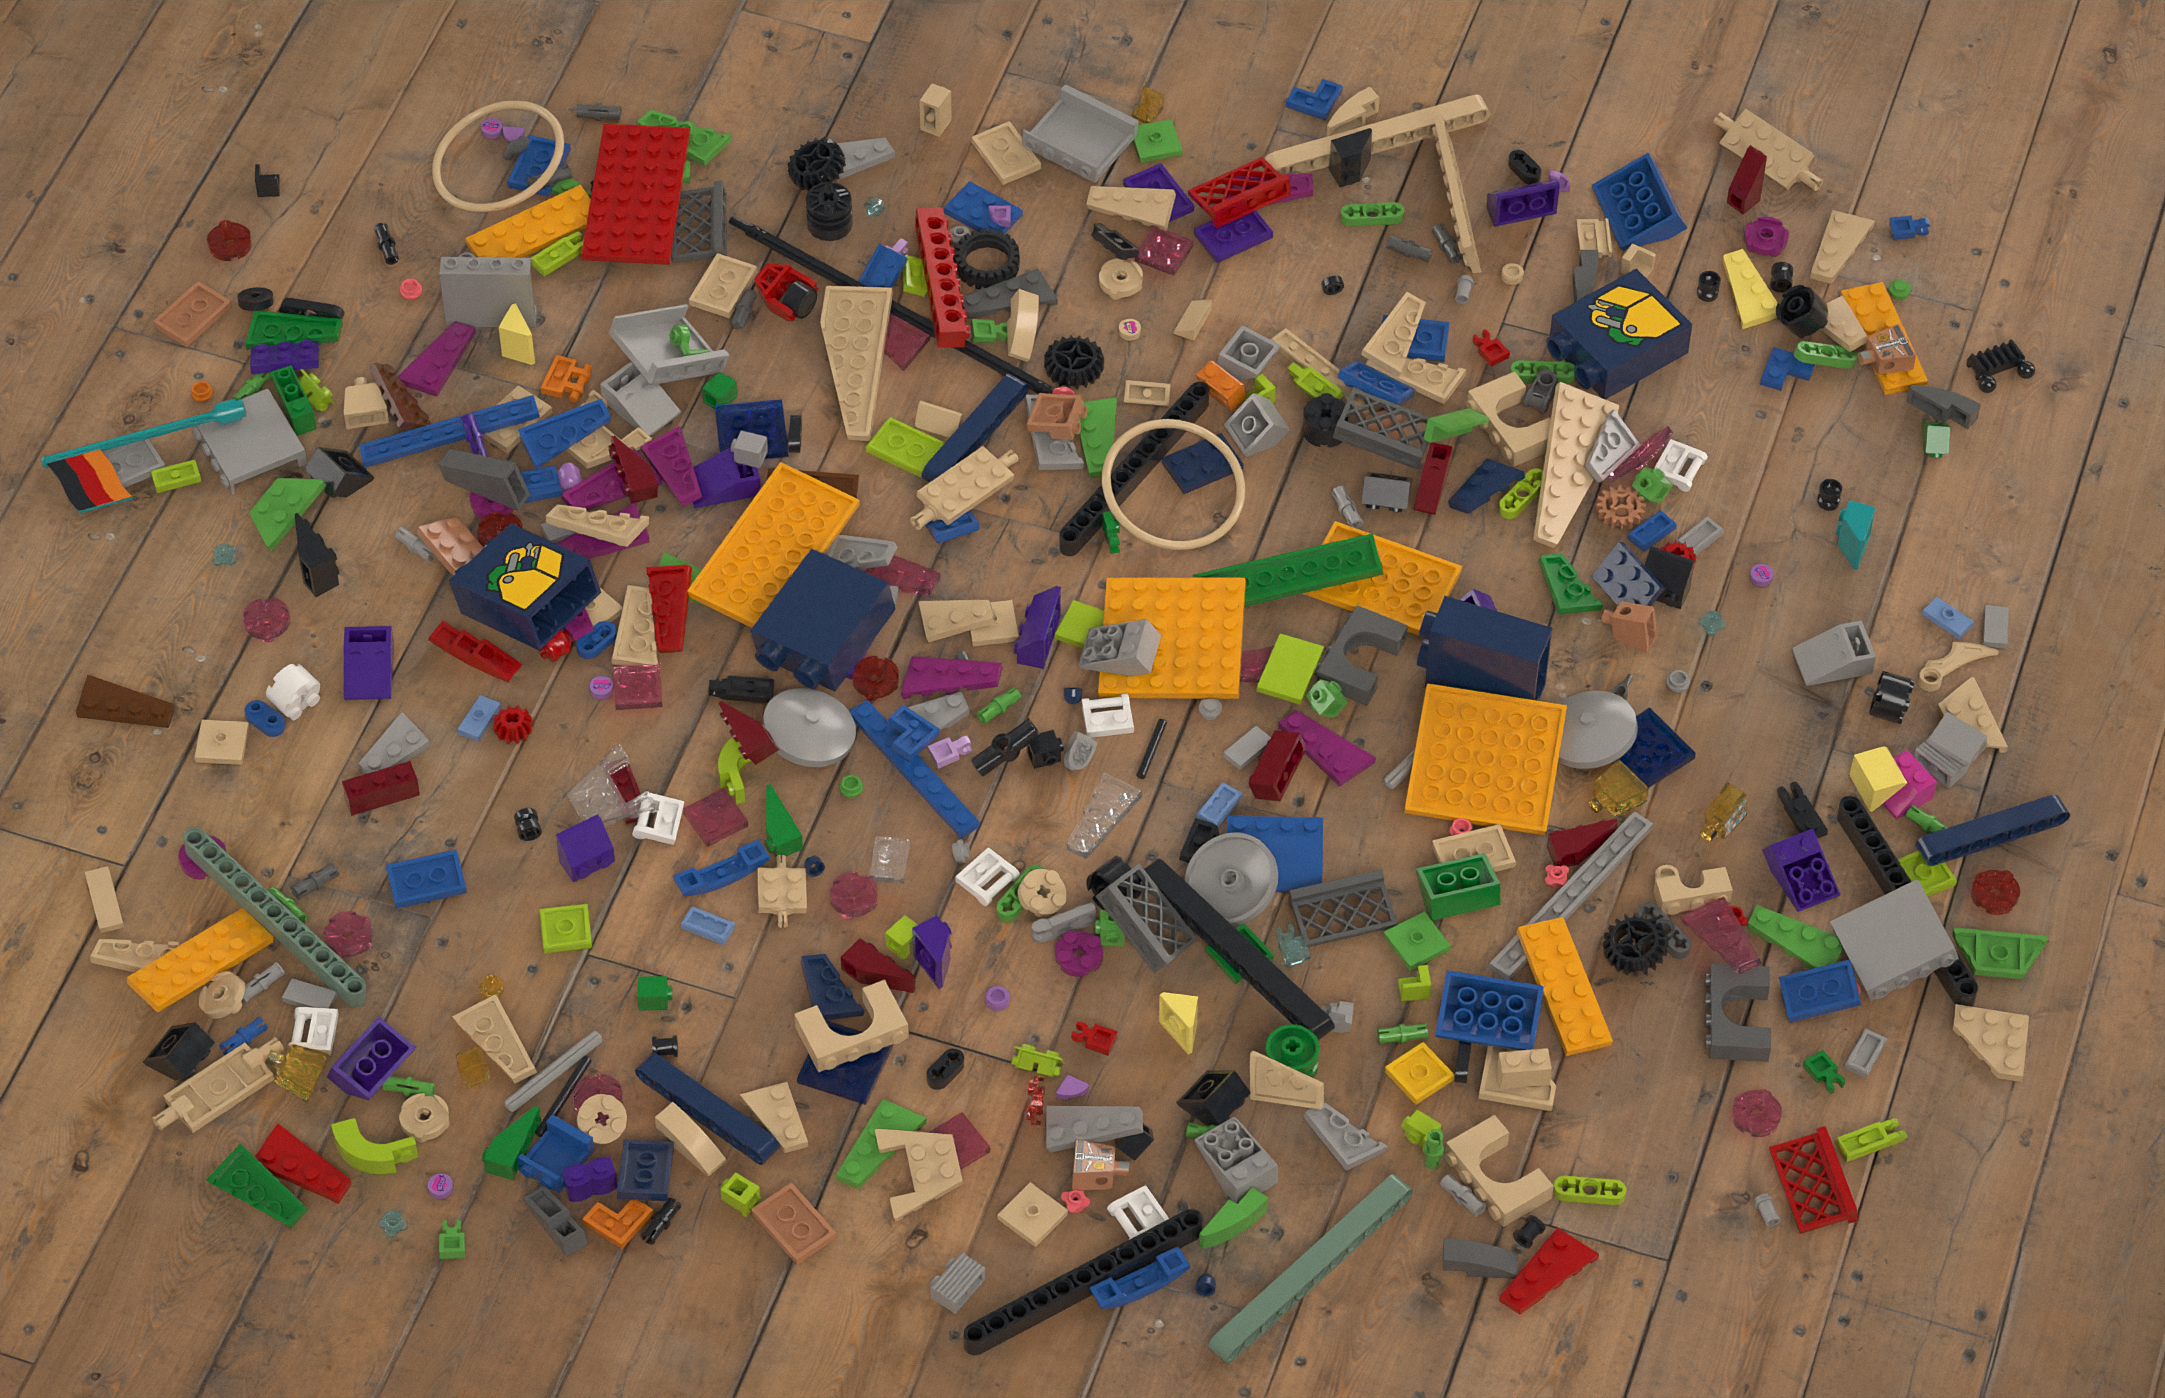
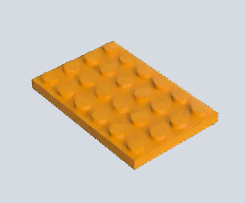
(1404, 592)

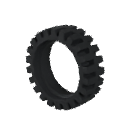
(984, 240)

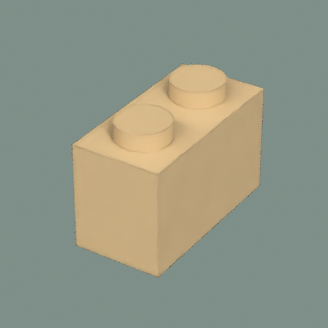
(935, 110)
(1524, 1068)

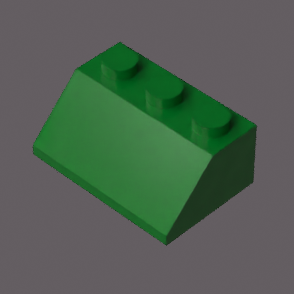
(1458, 886)

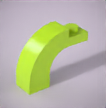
(729, 767)
(368, 1156)

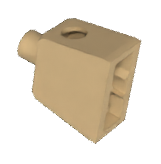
(364, 405)

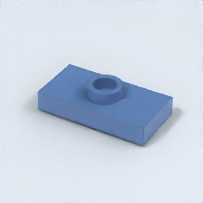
(1948, 618)
(479, 718)
(1219, 804)
(708, 925)

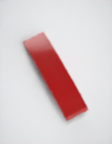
(476, 653)

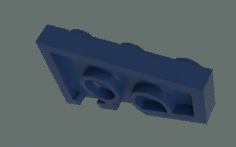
(1482, 484)
(827, 989)

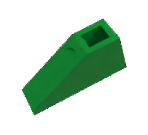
(294, 400)

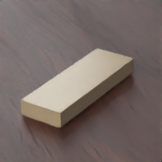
(104, 899)

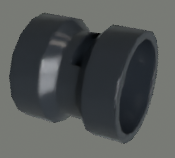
(1781, 277)
(1708, 286)
(1829, 494)
(527, 824)

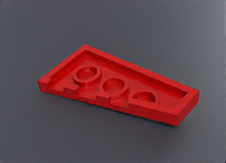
(669, 604)
(300, 1165)
(1547, 1269)

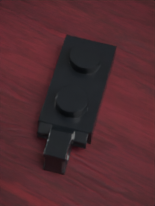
(1114, 242)
(743, 689)

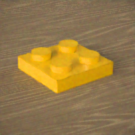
(1419, 1073)

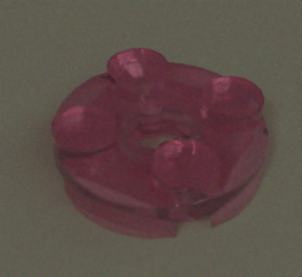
(269, 629)
(857, 906)
(353, 945)
(597, 1085)
(1756, 1100)

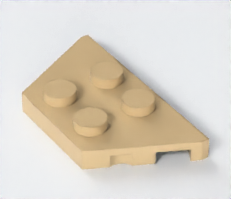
(1970, 707)

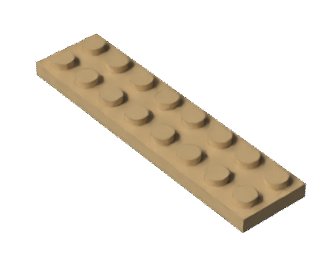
(1456, 195)

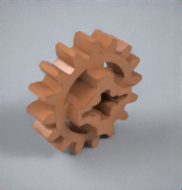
(1620, 507)

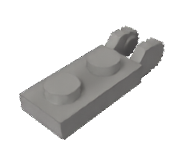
(1075, 919)

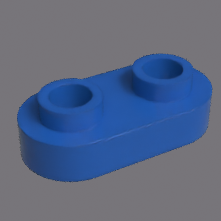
(595, 641)
(262, 718)

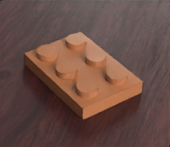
(192, 314)
(450, 542)
(794, 1223)

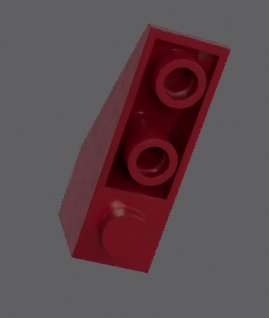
(1748, 181)
(637, 475)
(1433, 478)
(753, 736)
(1576, 844)
(870, 966)

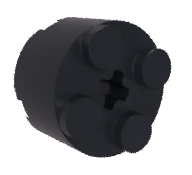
(1802, 311)
(1321, 418)
(1891, 697)
(1109, 873)

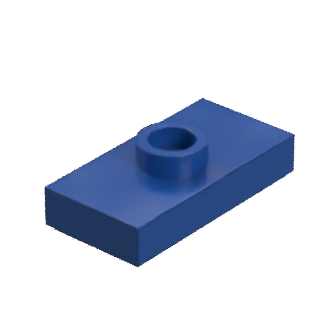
(1652, 531)

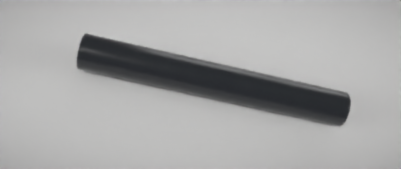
(1151, 749)

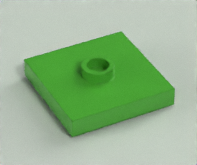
(1157, 141)
(1417, 941)

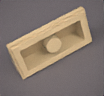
(1193, 319)
(1147, 393)
(937, 419)

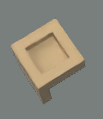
(1638, 258)

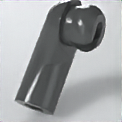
(515, 146)

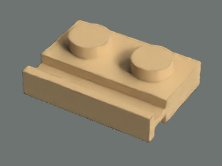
(1594, 235)

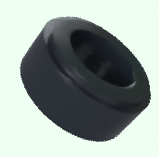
(1332, 285)

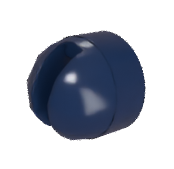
(1072, 695)
(819, 866)
(1205, 1285)

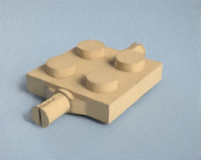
(782, 890)

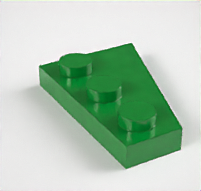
(1565, 587)

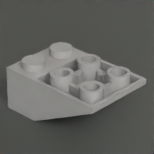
(638, 400)
(1121, 648)
(1835, 654)
(1237, 1159)

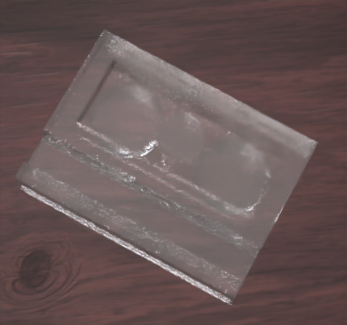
(889, 859)

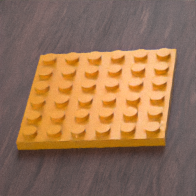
(1198, 640)
(1486, 759)

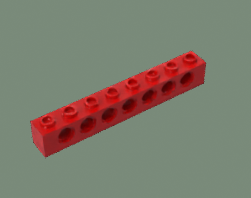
(941, 278)

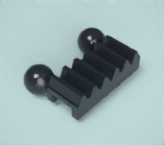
(1997, 361)

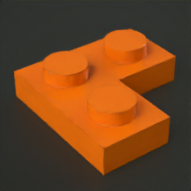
(618, 1227)

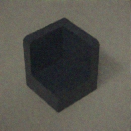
(266, 184)
(1135, 1144)

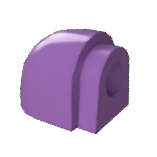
(568, 476)

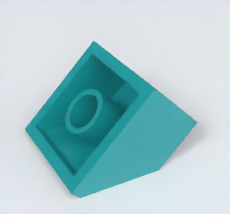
(1855, 530)

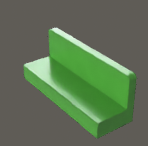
(1453, 424)

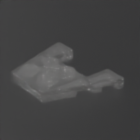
(600, 796)

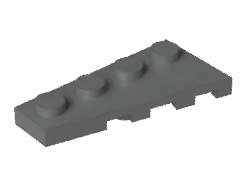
(998, 296)

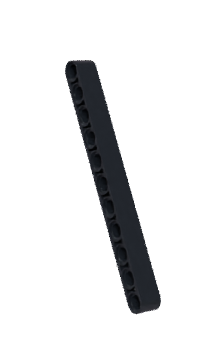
(1133, 469)
(1891, 876)
(1239, 952)
(1078, 1291)

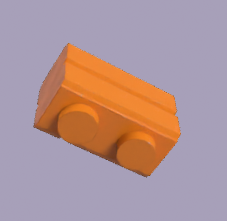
(1222, 385)

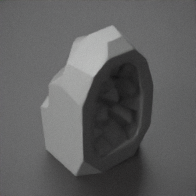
(1079, 751)
(1341, 1015)

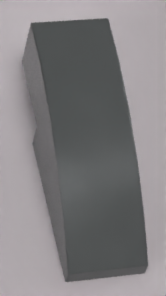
(1585, 275)
(1944, 404)
(556, 1220)
(1479, 1259)

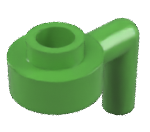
(680, 338)

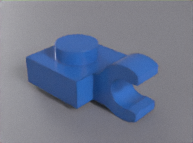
(1906, 227)

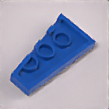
(558, 433)

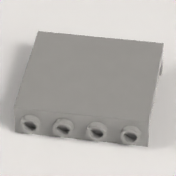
(1081, 134)
(484, 288)
(648, 346)
(252, 444)
(1894, 940)

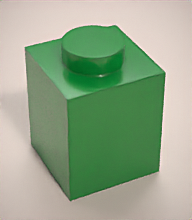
(719, 390)
(653, 993)

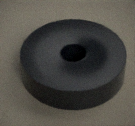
(255, 299)

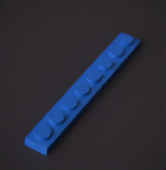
(447, 431)
(915, 771)

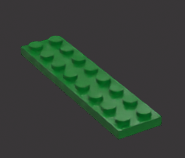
(1305, 569)

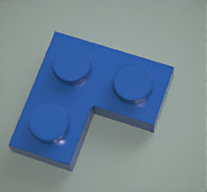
(1315, 104)
(1780, 365)
(916, 732)

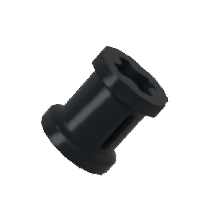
(665, 1046)
(1529, 1231)

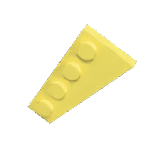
(1752, 297)

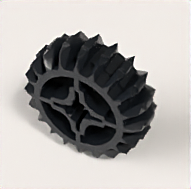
(815, 162)
(1074, 362)
(1652, 935)

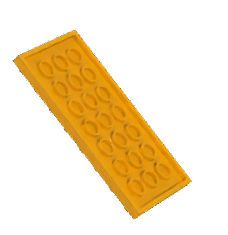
(770, 543)

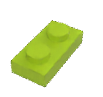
(914, 277)
(176, 476)

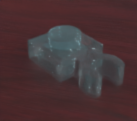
(1292, 948)

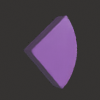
(512, 133)
(1563, 180)
(1001, 215)
(1072, 1088)

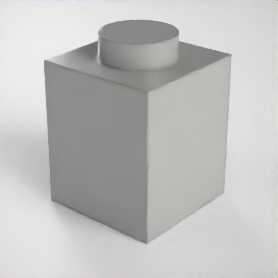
(749, 449)

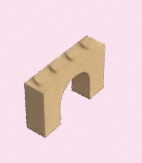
(1515, 443)
(831, 1049)
(1504, 1200)

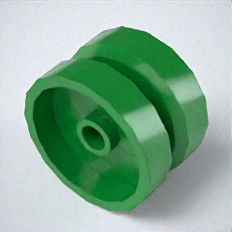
(1295, 1048)

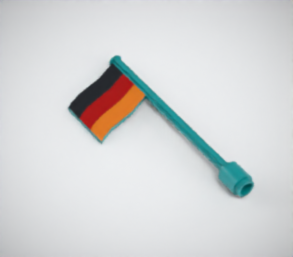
(90, 476)

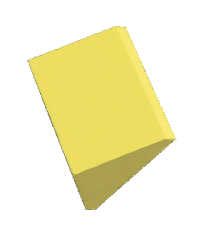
(516, 337)
(1876, 776)
(1179, 1018)

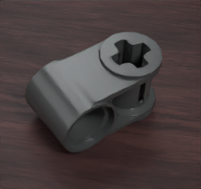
(1541, 391)

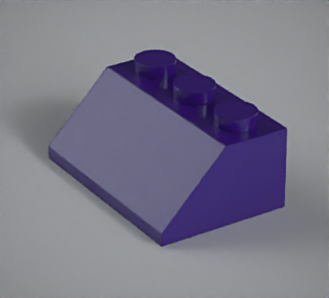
(1523, 202)
(1039, 628)
(370, 1060)

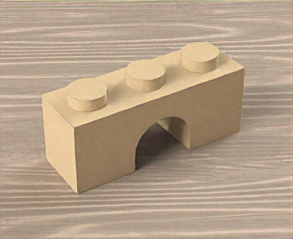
(1675, 897)

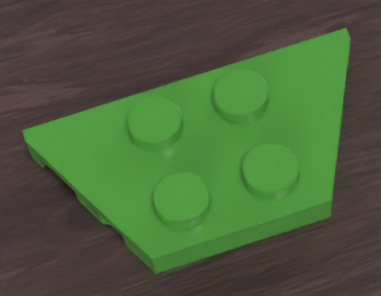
(277, 507)
(1999, 952)

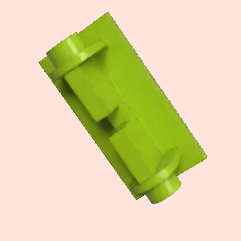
(321, 396)
(1029, 1056)

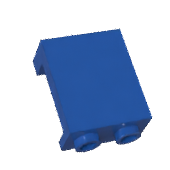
(555, 1151)

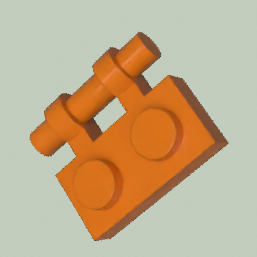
(559, 377)

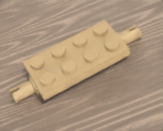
(1786, 158)
(964, 486)
(218, 1087)

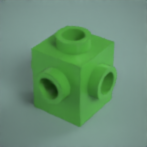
(1652, 484)
(1326, 698)
(1109, 931)

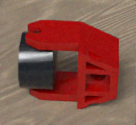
(799, 296)

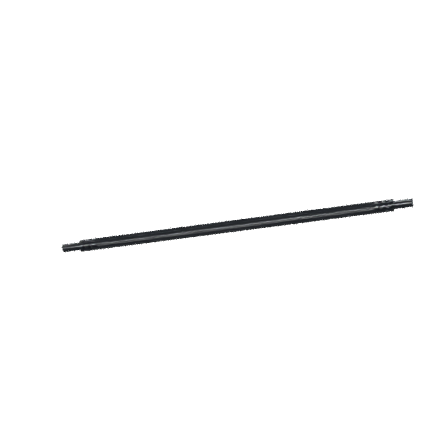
(896, 309)

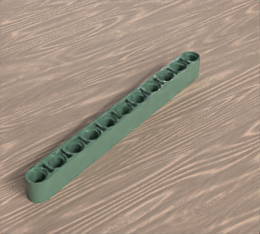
(277, 926)
(1310, 1269)

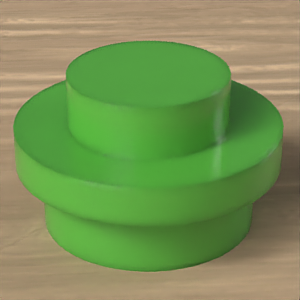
(1899, 289)
(851, 786)

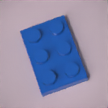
(534, 162)
(972, 208)
(1429, 340)
(1375, 383)
(426, 879)
(1820, 991)

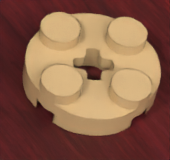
(1120, 288)
(1051, 883)
(222, 995)
(608, 1106)
(424, 1129)

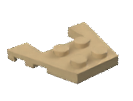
(594, 447)
(931, 1164)

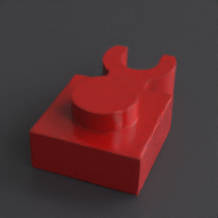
(1491, 350)
(1097, 1039)

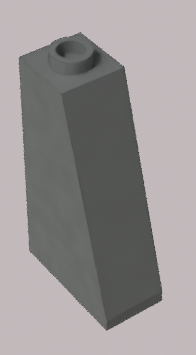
(485, 476)

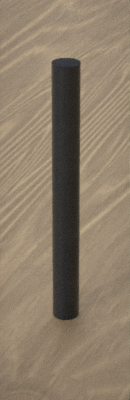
(564, 1094)

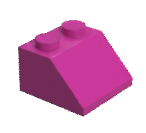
(1919, 789)

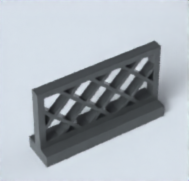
(718, 224)
(1379, 441)
(1335, 890)
(1135, 926)

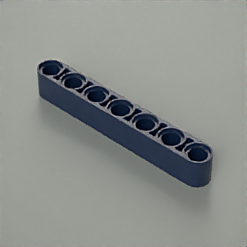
(977, 426)
(1992, 830)
(707, 1108)

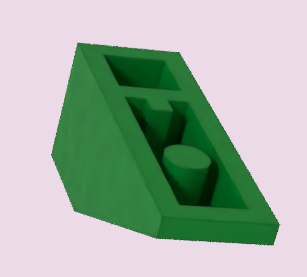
(781, 831)
(505, 1148)

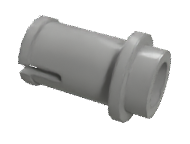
(1465, 284)
(1765, 1205)

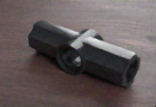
(1014, 740)

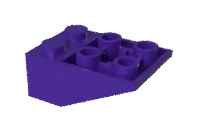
(725, 480)
(368, 662)
(1802, 870)

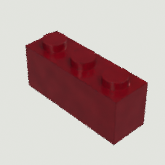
(1277, 765)
(380, 788)

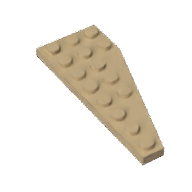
(855, 338)
(1565, 479)

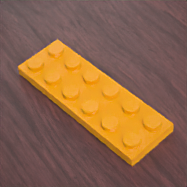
(533, 227)
(1876, 313)
(199, 960)
(1566, 986)

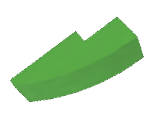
(1234, 1219)

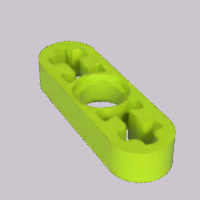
(1521, 503)
(1581, 1197)

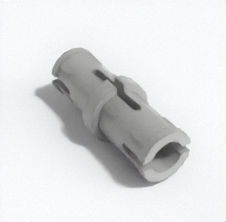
(1347, 507)
(414, 544)
(262, 981)
(1463, 1195)

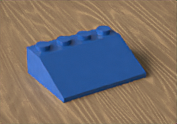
(1639, 204)
(1292, 841)
(1489, 1011)

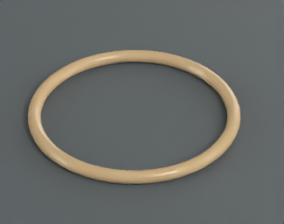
(535, 187)
(1150, 539)

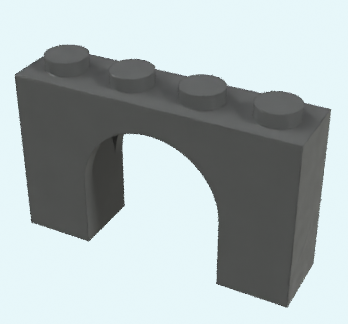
(1360, 629)
(1726, 1038)

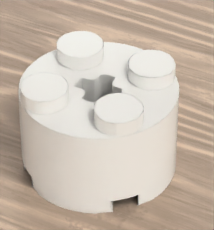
(293, 691)

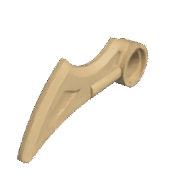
(1959, 655)

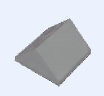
(1958, 739)

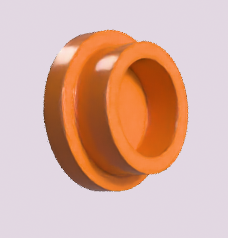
(201, 391)

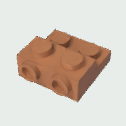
(1057, 415)

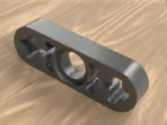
(1680, 937)

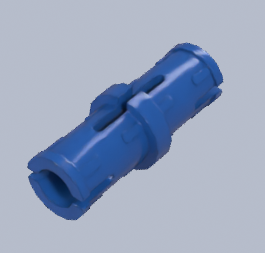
(243, 1035)

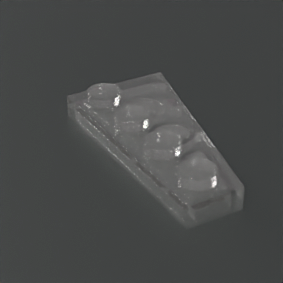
(1106, 809)

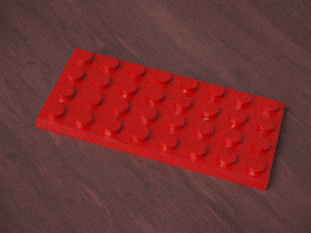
(636, 194)

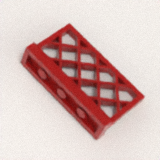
(1245, 201)
(1835, 1180)

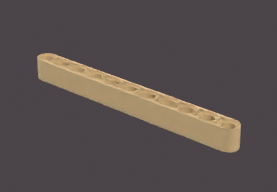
(1385, 134)

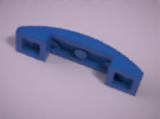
(724, 872)
(1141, 1282)

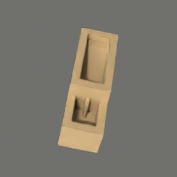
(1353, 112)
(1022, 324)
(689, 1139)

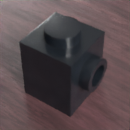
(1045, 750)

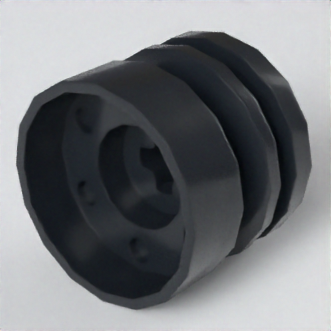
(829, 211)

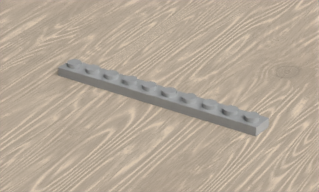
(1577, 888)

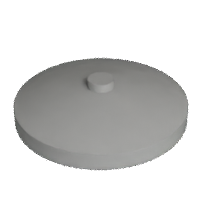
(809, 727)
(1596, 729)
(1234, 876)

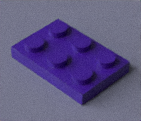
(1159, 178)
(1234, 236)
(274, 357)

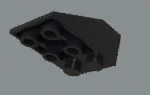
(315, 559)

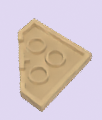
(1995, 1038)
(1534, 1097)

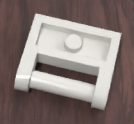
(1674, 459)
(1107, 722)
(666, 820)
(982, 871)
(321, 1029)
(1143, 1207)

